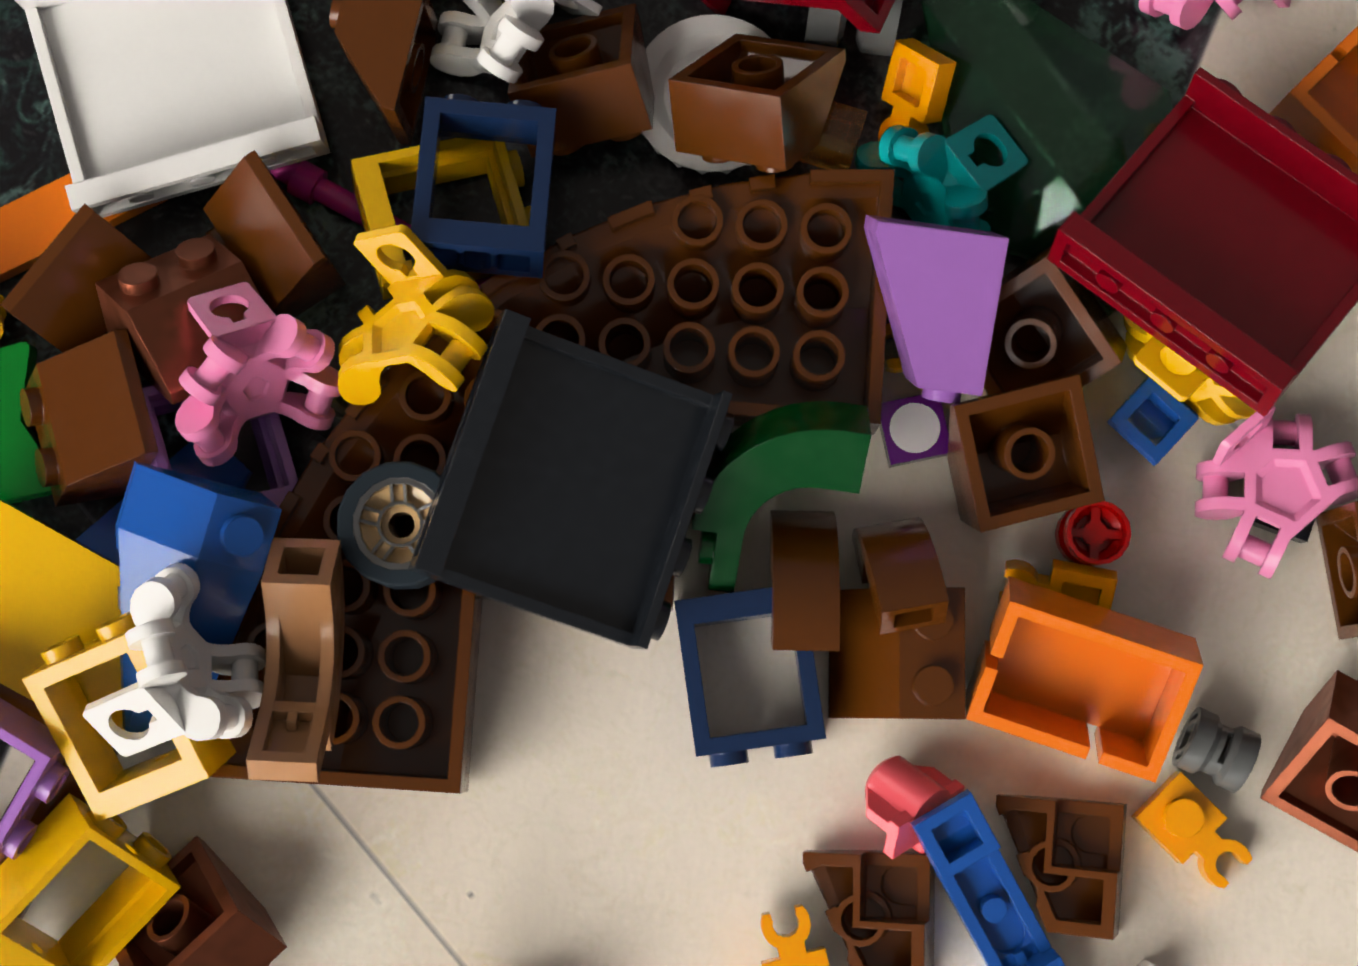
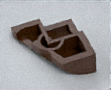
(1071, 858)
(878, 904)

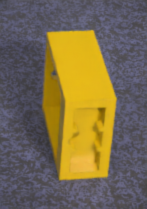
(459, 158)
(88, 755)
(111, 919)

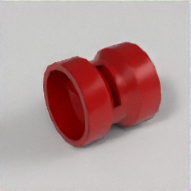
(1105, 534)

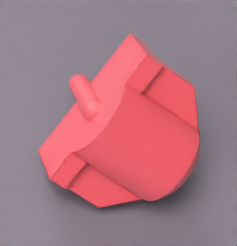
(901, 793)

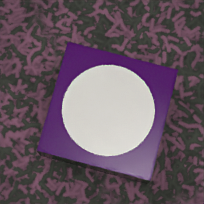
(913, 430)

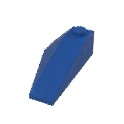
(197, 523)

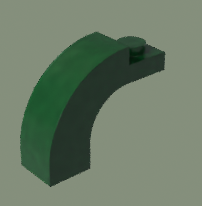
(774, 453)

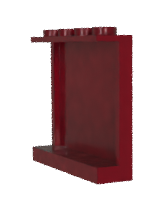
(1224, 241)

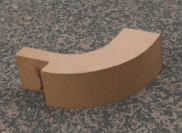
(303, 660)

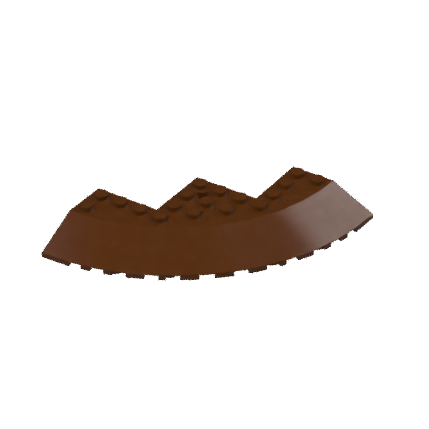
(718, 289)

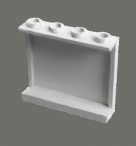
(171, 94)

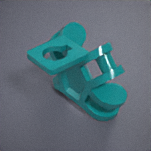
(938, 174)

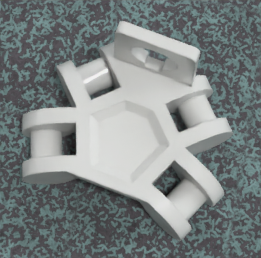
(502, 33)
(179, 673)

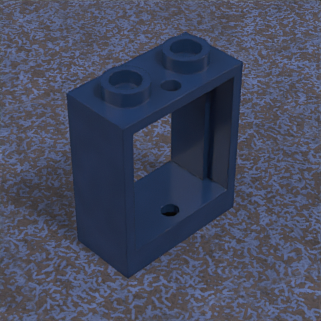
(483, 245)
(733, 748)

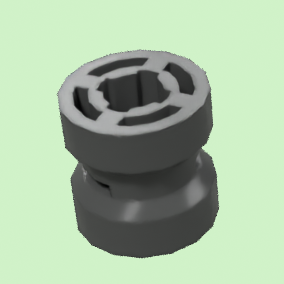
(1216, 750)

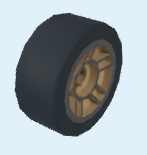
(365, 518)

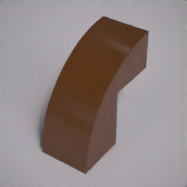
(901, 574)
(804, 581)

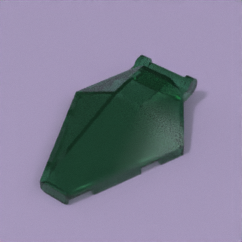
(1056, 96)

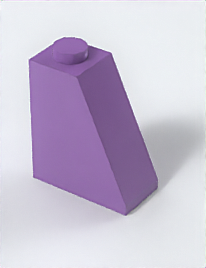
(939, 300)

